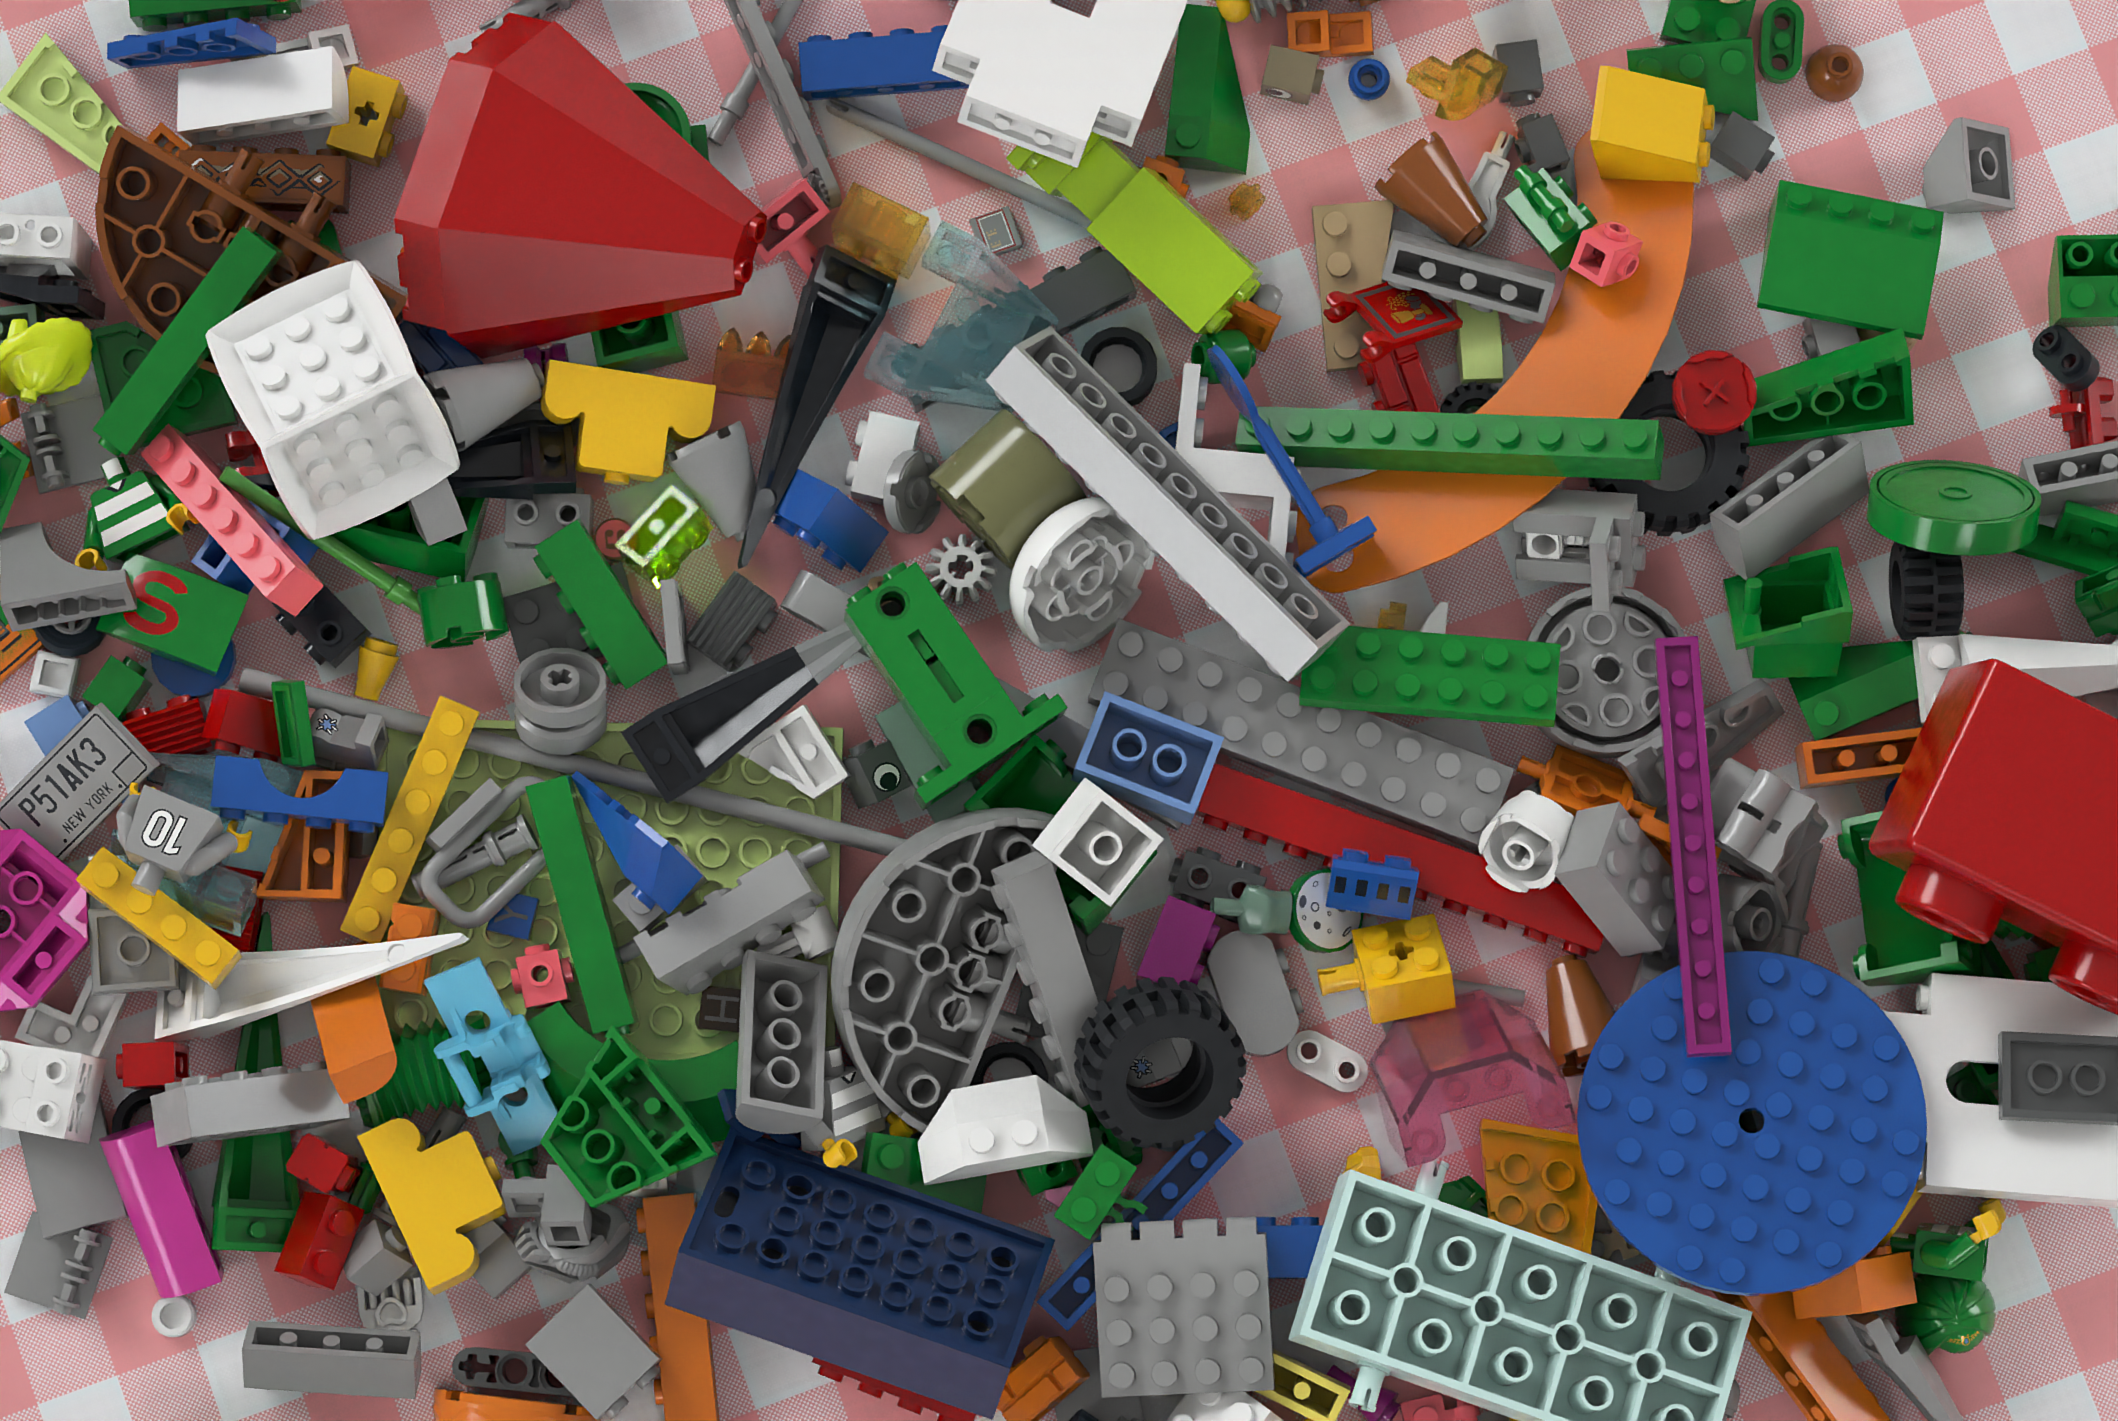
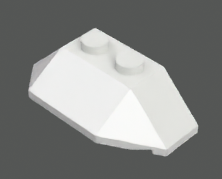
(1002, 1130)

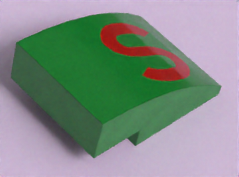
(177, 614)

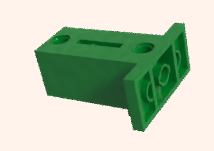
(941, 680)

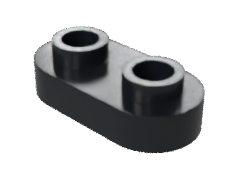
(2066, 358)

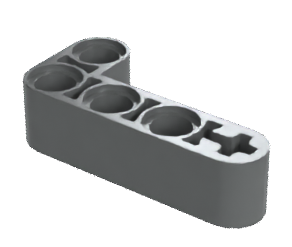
(535, 1381)

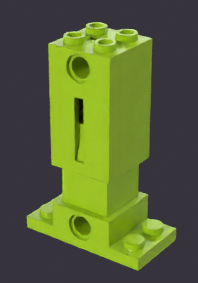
(1150, 231)

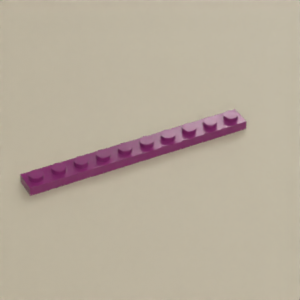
(1692, 847)

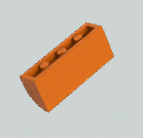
(355, 1039)

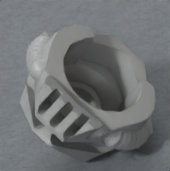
(577, 1263)

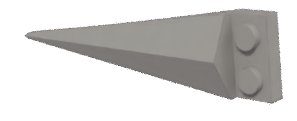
(1906, 1365)

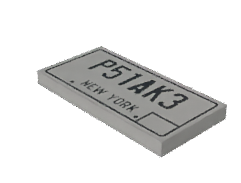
(78, 783)

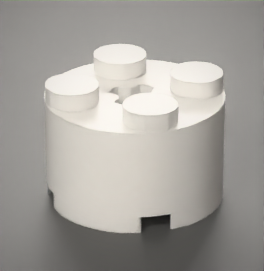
(1525, 841)

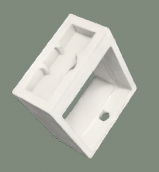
(52, 242)

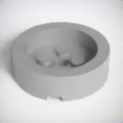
(1597, 714)

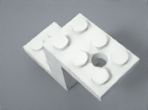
(1239, 477)

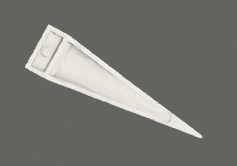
(2068, 666)
(279, 980)

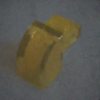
(1462, 87)

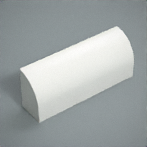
(262, 96)

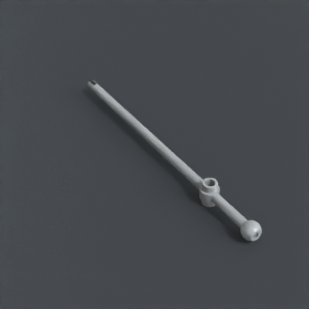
(1267, 297)

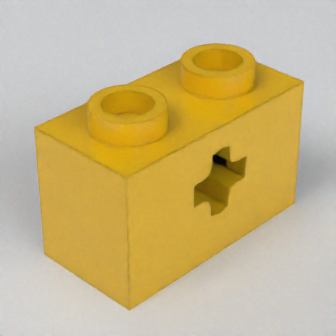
(367, 93)

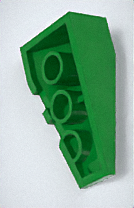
(1867, 685)

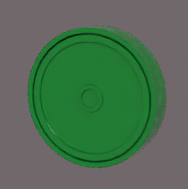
(1953, 507)

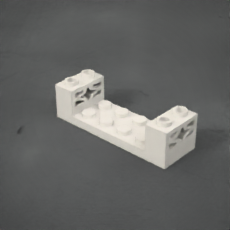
(49, 1090)

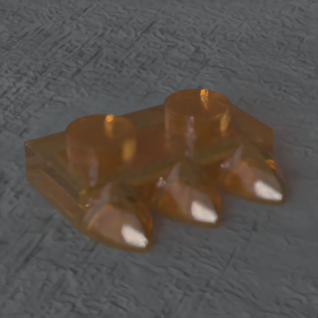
(749, 372)

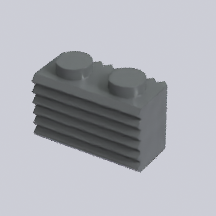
(732, 622)

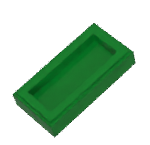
(293, 723)

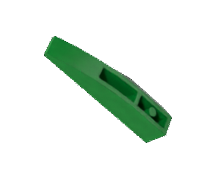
(2084, 281)

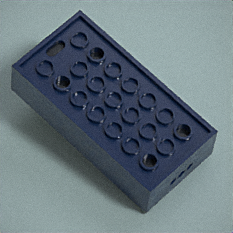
(859, 1272)

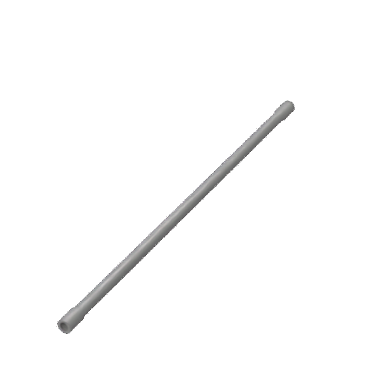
(259, 684)

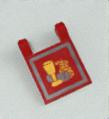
(1395, 315)

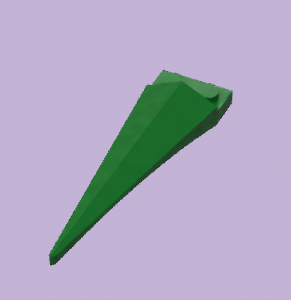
(252, 1189)

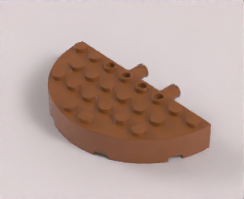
(170, 223)

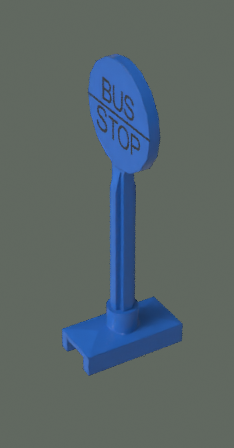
(1330, 541)

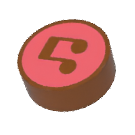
(608, 534)

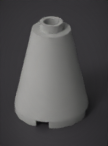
(483, 396)
(719, 476)

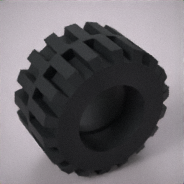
(1925, 592)

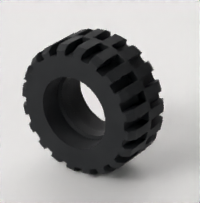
(1717, 483)
(1188, 1100)

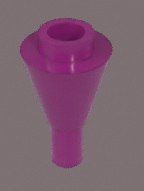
(1386, 1404)

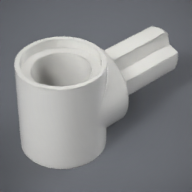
(809, 937)

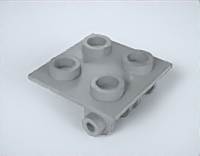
(63, 443)
(59, 1269)

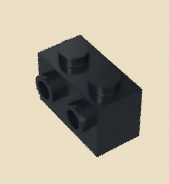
(327, 626)

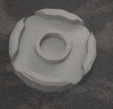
(907, 492)

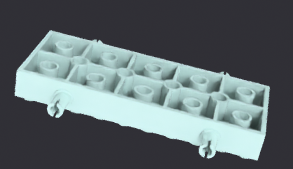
(1507, 1314)

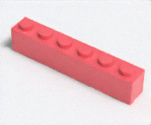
(232, 521)

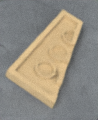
(1349, 258)

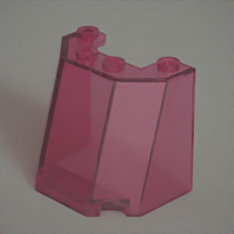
(1459, 1061)

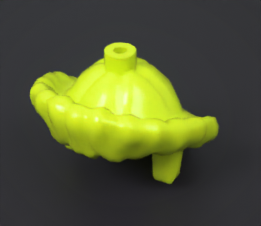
(44, 357)

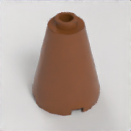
(1435, 192)
(1575, 1013)

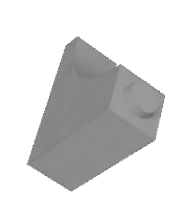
(47, 590)

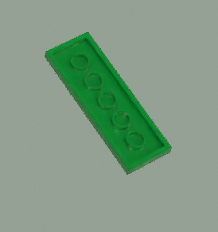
(1436, 676)

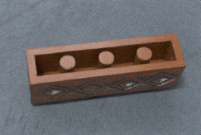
(286, 176)

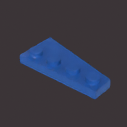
(192, 44)

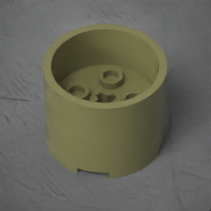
(1004, 485)

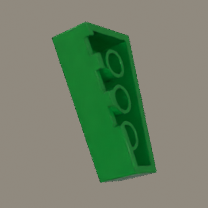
(1836, 393)

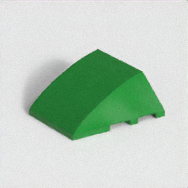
(623, 1126)

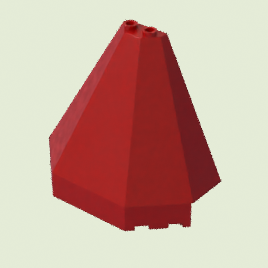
(559, 201)

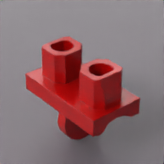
(2082, 414)

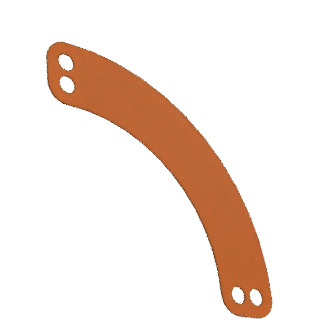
(1580, 366)

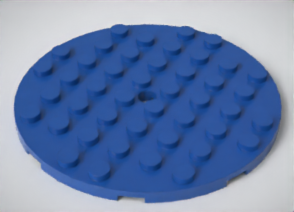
(1768, 1204)

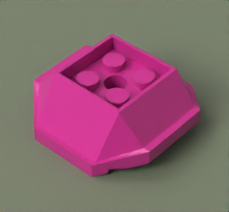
(46, 920)

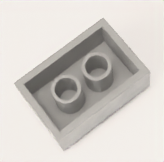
(1618, 879)

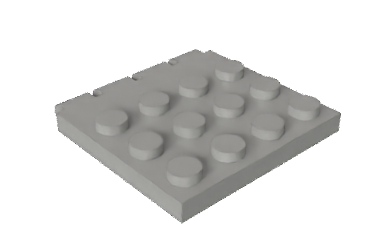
(1183, 1308)

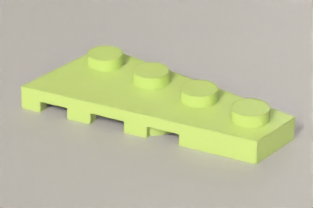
(60, 104)

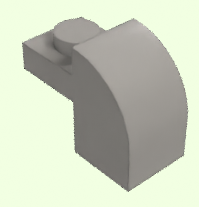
(562, 1209)

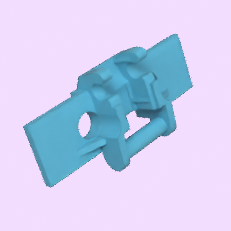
(504, 1046)

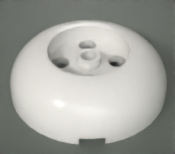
(1077, 576)

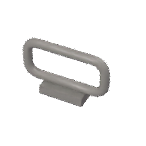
(458, 833)

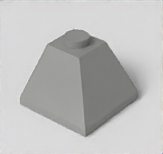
(1970, 169)

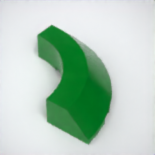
(693, 1079)

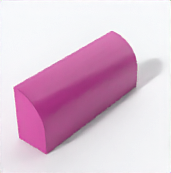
(162, 1211)

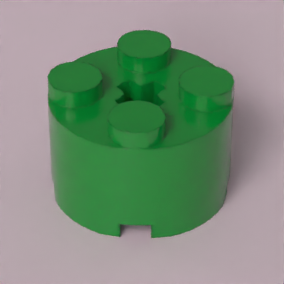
(462, 612)

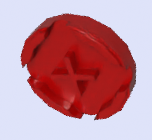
(1714, 392)

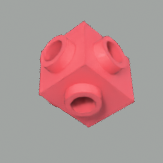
(1606, 253)
(551, 990)

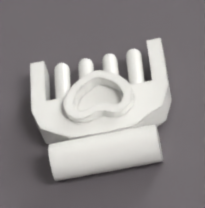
(391, 1312)

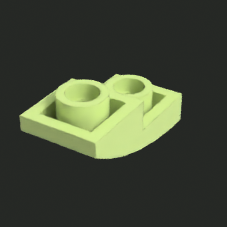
(1478, 345)

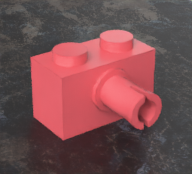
(788, 224)

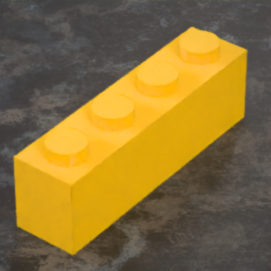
(159, 919)

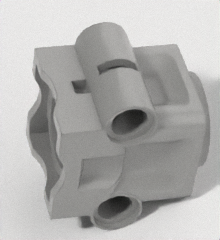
(1762, 824)

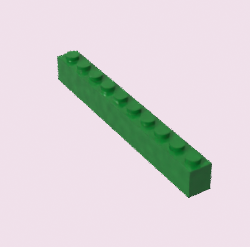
(1462, 442)

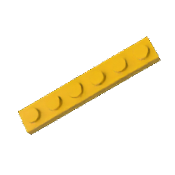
(410, 820)

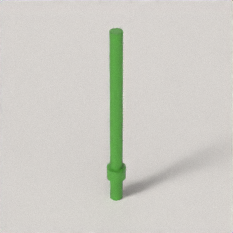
(396, 589)

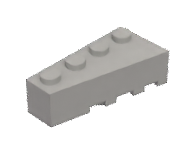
(729, 923)

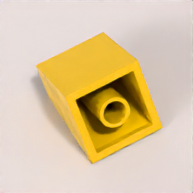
(1649, 127)

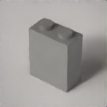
(595, 1353)

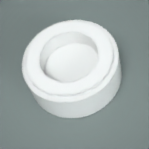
(174, 1316)

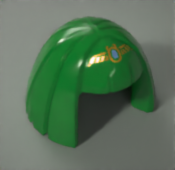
(1948, 1313)

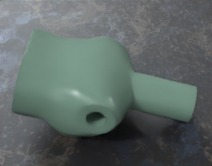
(1257, 910)

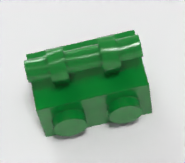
(1549, 214)

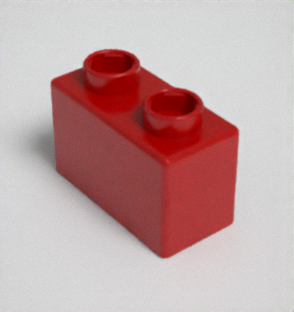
(2013, 821)

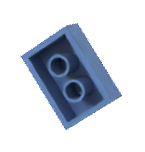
(1147, 758)

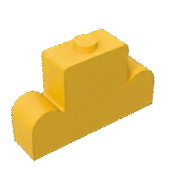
(624, 417)
(435, 1196)

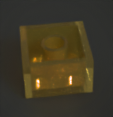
(880, 232)

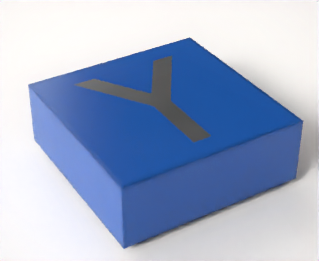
(515, 917)

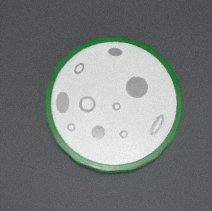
(1312, 922)

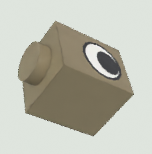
(1291, 75)

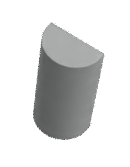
(781, 1043)

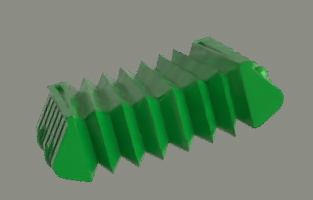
(420, 1075)

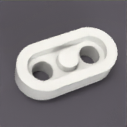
(1327, 1061)

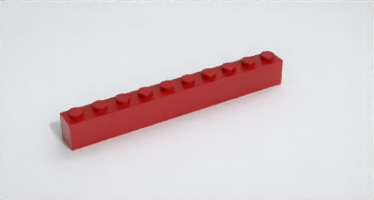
(1445, 872)

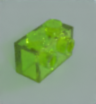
(664, 536)

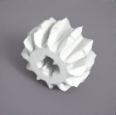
(971, 579)

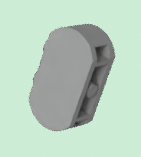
(1254, 991)

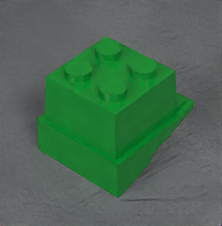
(1792, 616)

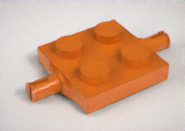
(1582, 782)

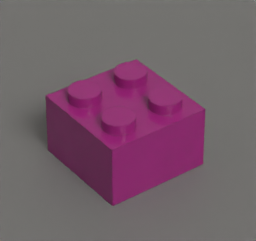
(1178, 942)

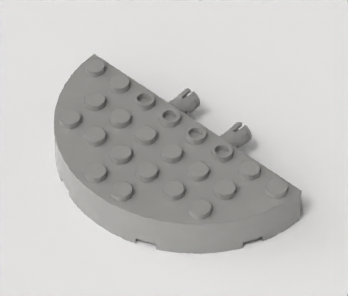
(930, 960)

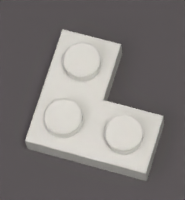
(82, 1032)

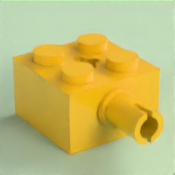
(1397, 968)

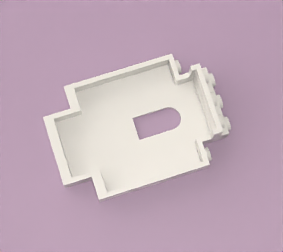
(1054, 74)
(1966, 1142)

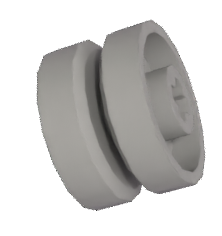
(560, 701)

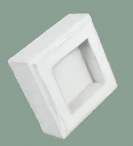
(54, 675)

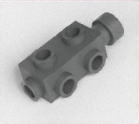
(1220, 878)

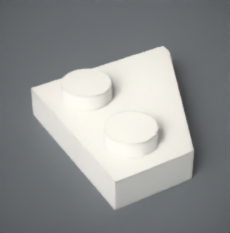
(798, 753)

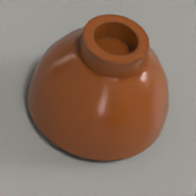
(1834, 73)

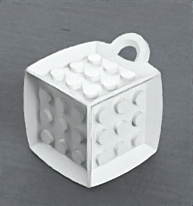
(333, 399)

